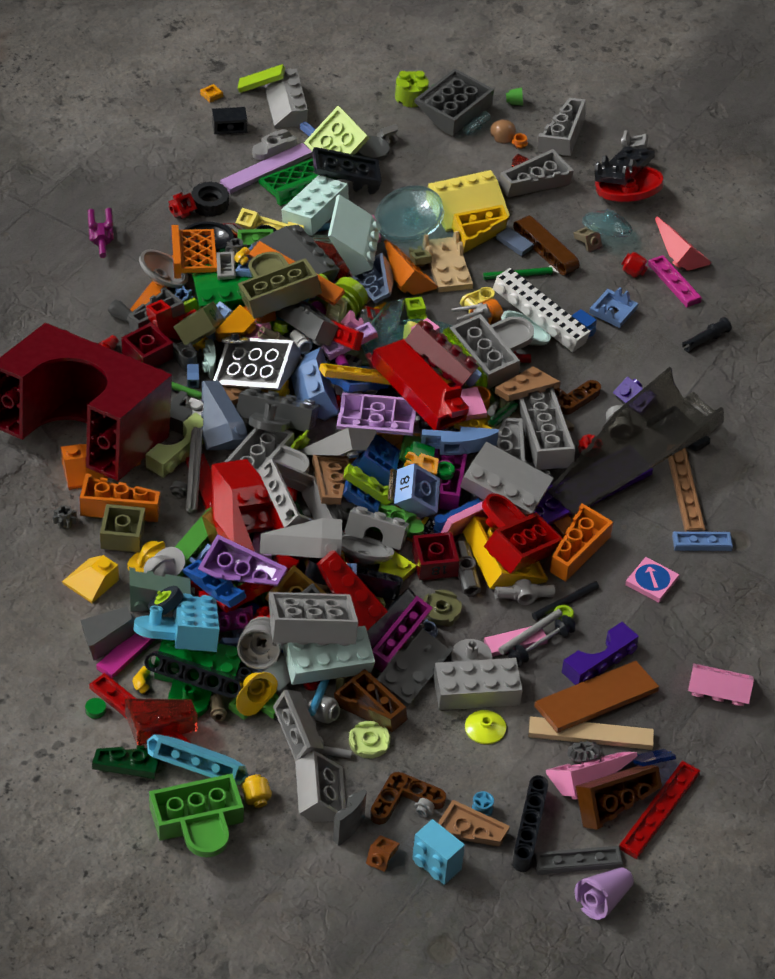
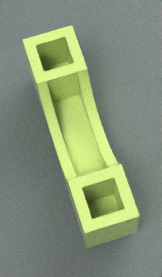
(165, 458)

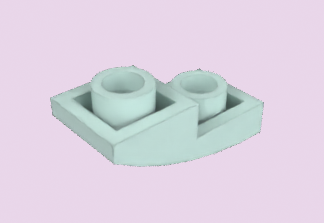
(209, 363)

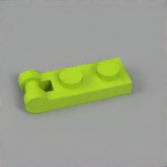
(367, 484)

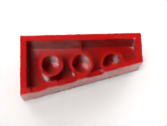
(343, 580)

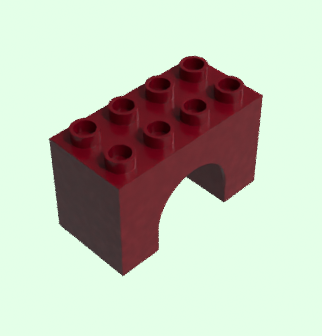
(72, 378)

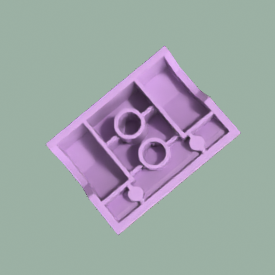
(376, 412)

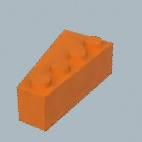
(98, 493)

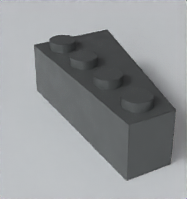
(310, 322)

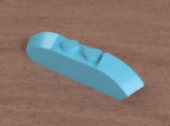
(195, 758)

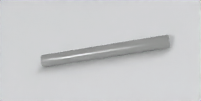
(530, 631)

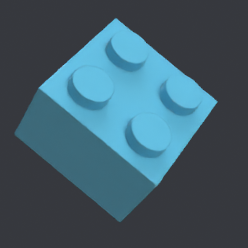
(438, 852)

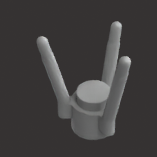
(480, 308)

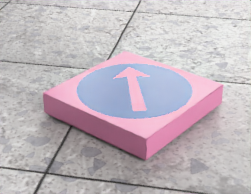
(652, 579)

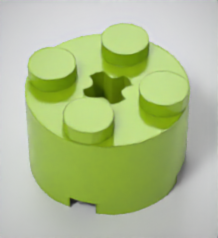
(410, 86)

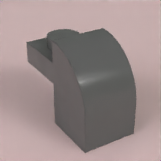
(179, 412)

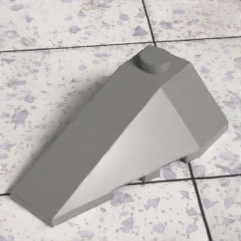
(347, 443)

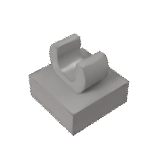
(389, 132)

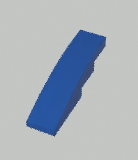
(220, 589)

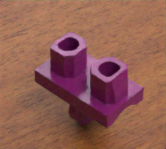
(235, 619)

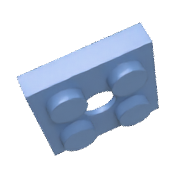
(612, 299)

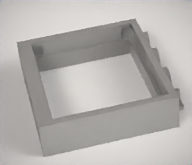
(277, 478)

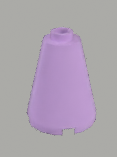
(603, 892)

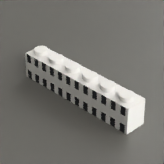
(541, 309)

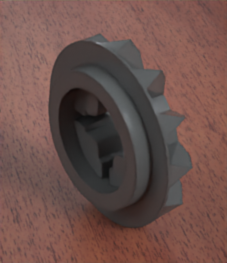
(584, 751)

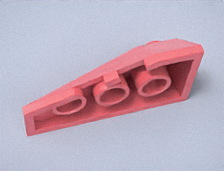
(679, 249)

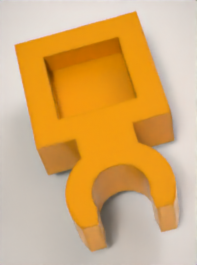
(425, 461)

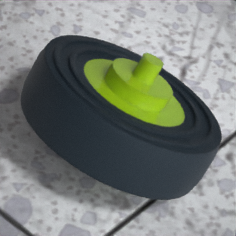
(167, 599)

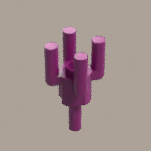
(101, 233)

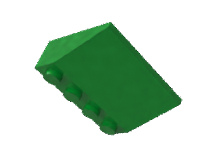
(211, 289)

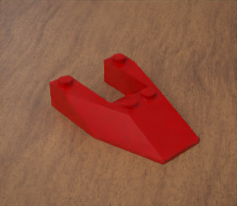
(241, 503)

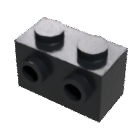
(229, 120)

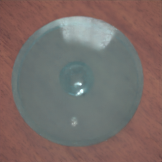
(409, 213)

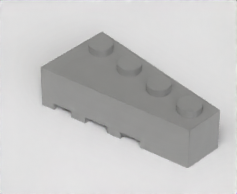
(564, 128)
(536, 175)

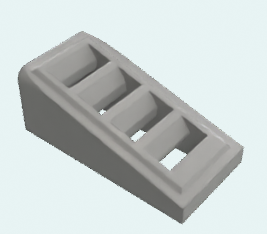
(226, 265)

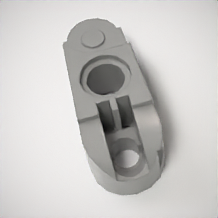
(273, 144)

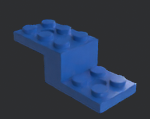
(375, 463)

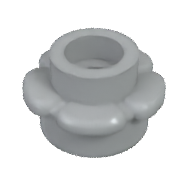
(424, 807)

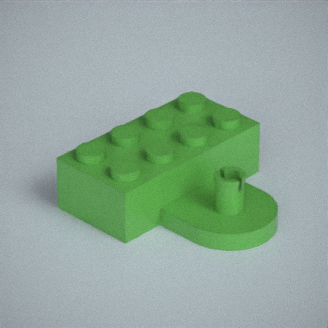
(198, 813)

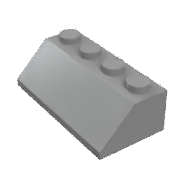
(287, 100)

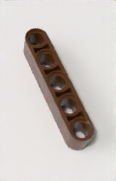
(547, 245)

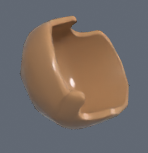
(503, 131)

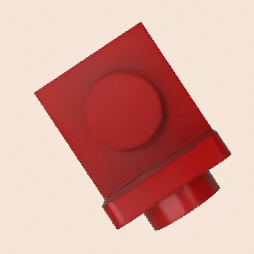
(453, 402)

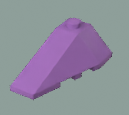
(234, 562)

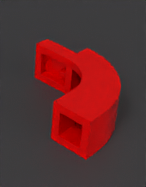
(161, 316)

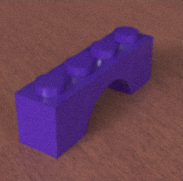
(584, 666)

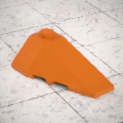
(75, 465)

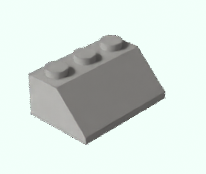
(297, 724)
(319, 787)

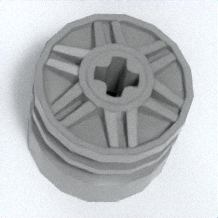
(255, 651)

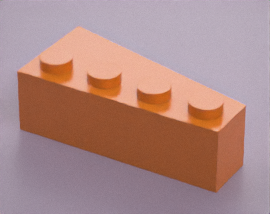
(582, 539)

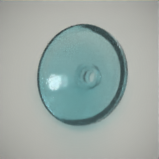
(607, 223)

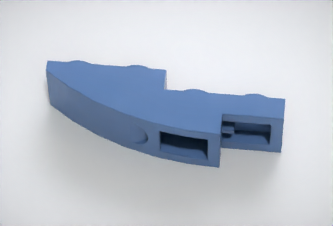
(457, 443)

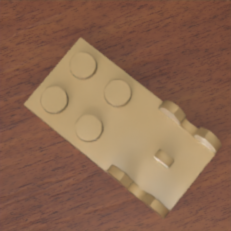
(448, 263)

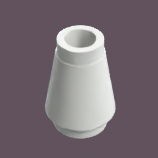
(301, 341)

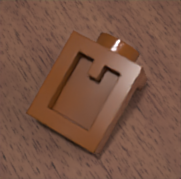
(381, 852)

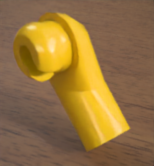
(241, 256)
(139, 680)

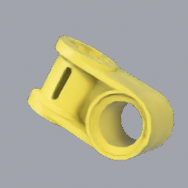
(476, 297)

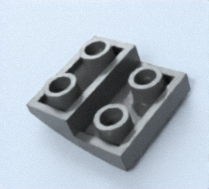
(349, 819)

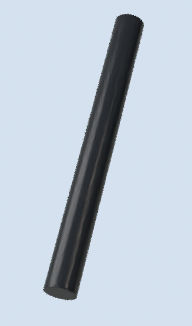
(565, 600)

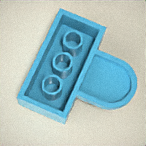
(192, 625)

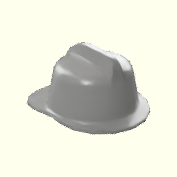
(167, 561)

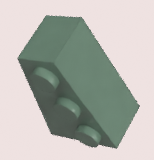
(146, 585)

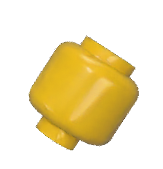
(256, 790)

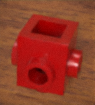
(182, 205)

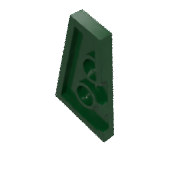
(129, 761)

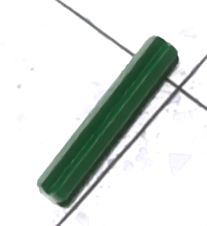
(503, 413)

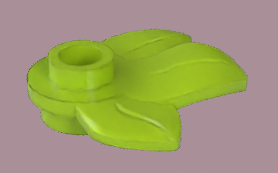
(301, 442)

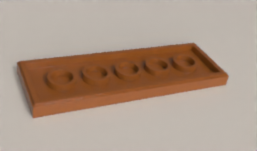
(596, 696)

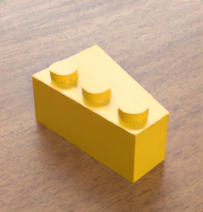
(479, 225)

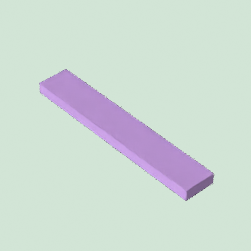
(266, 167)

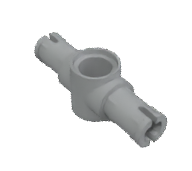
(524, 592)

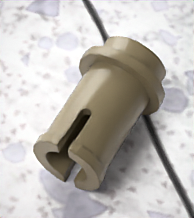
(218, 712)

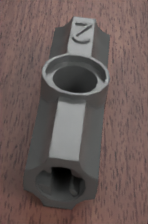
(467, 570)

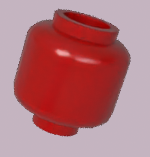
(634, 264)

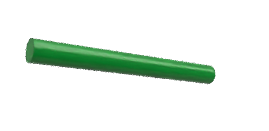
(524, 272)

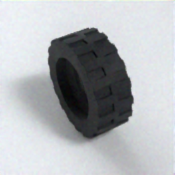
(210, 189)

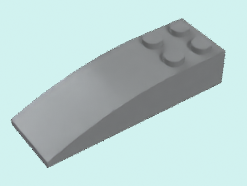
(546, 430)

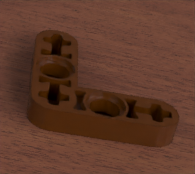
(569, 403)
(403, 789)

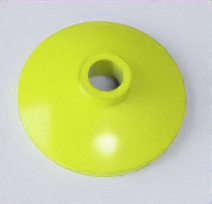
(485, 733)

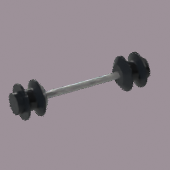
(562, 627)

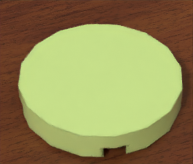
(369, 739)

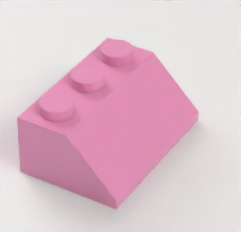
(720, 684)

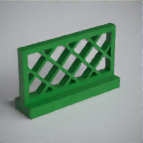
(286, 192)

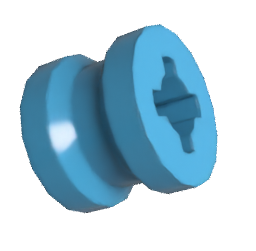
(483, 798)

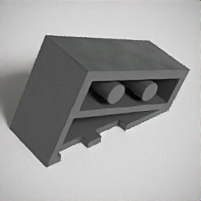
(139, 317)

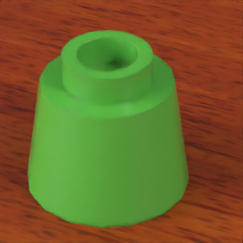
(515, 97)

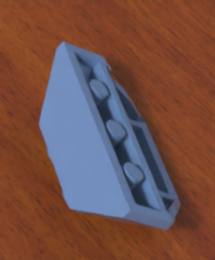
(311, 384)

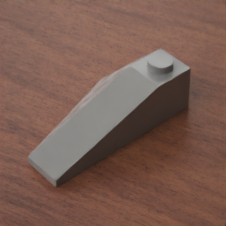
(511, 437)
(304, 539)

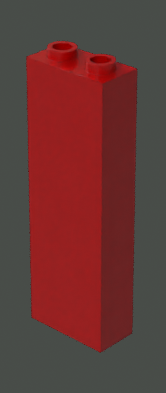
(415, 382)

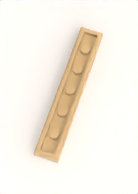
(594, 732)

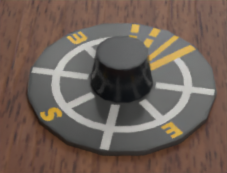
(235, 339)

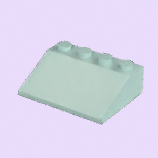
(354, 235)

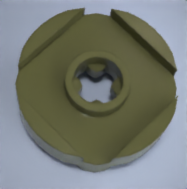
(451, 610)

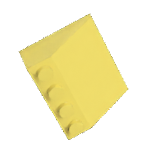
(468, 194)

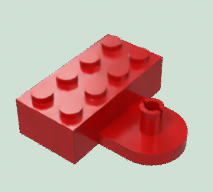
(519, 538)

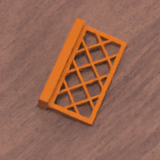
(180, 252)

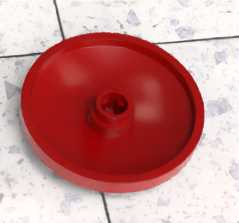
(642, 186)

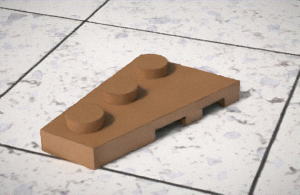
(525, 383)
(473, 825)

